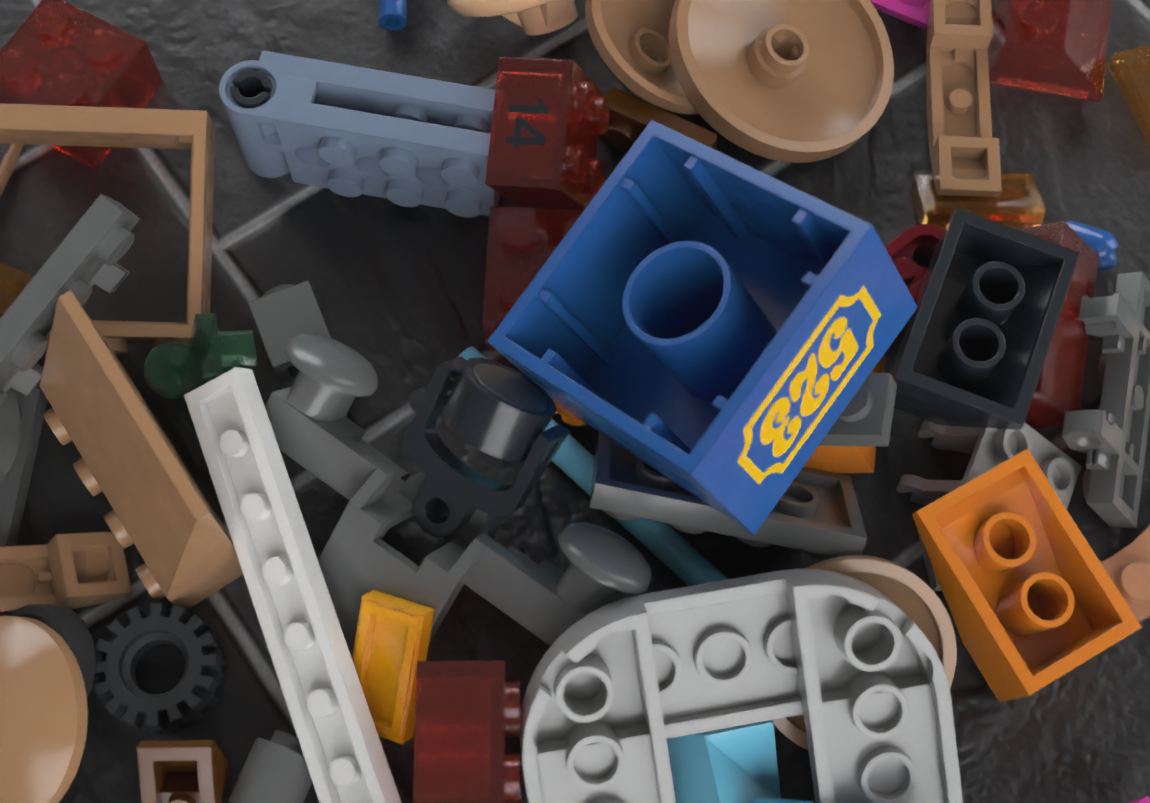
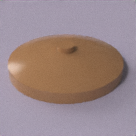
(784, 73)

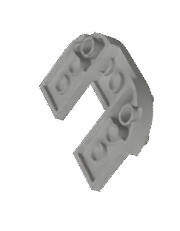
(736, 658)

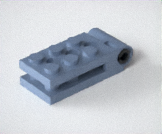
(363, 131)

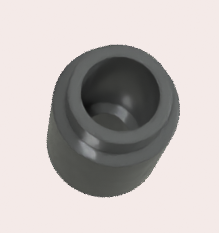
(273, 772)

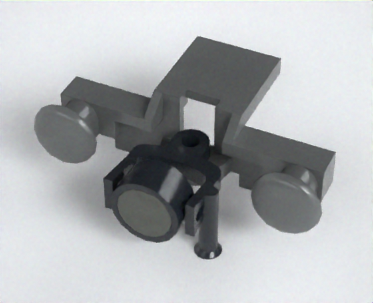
(489, 410)

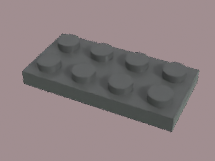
(813, 515)

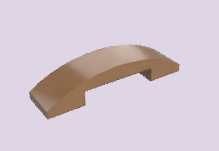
(958, 99)
(66, 572)

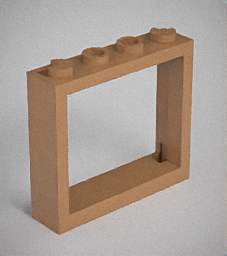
(137, 129)

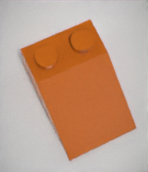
(1021, 578)

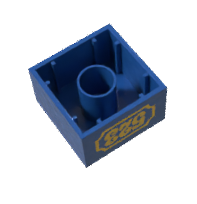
(708, 320)

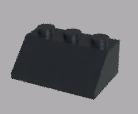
(981, 325)

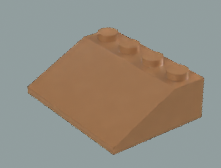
(132, 464)

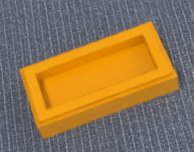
(385, 654)

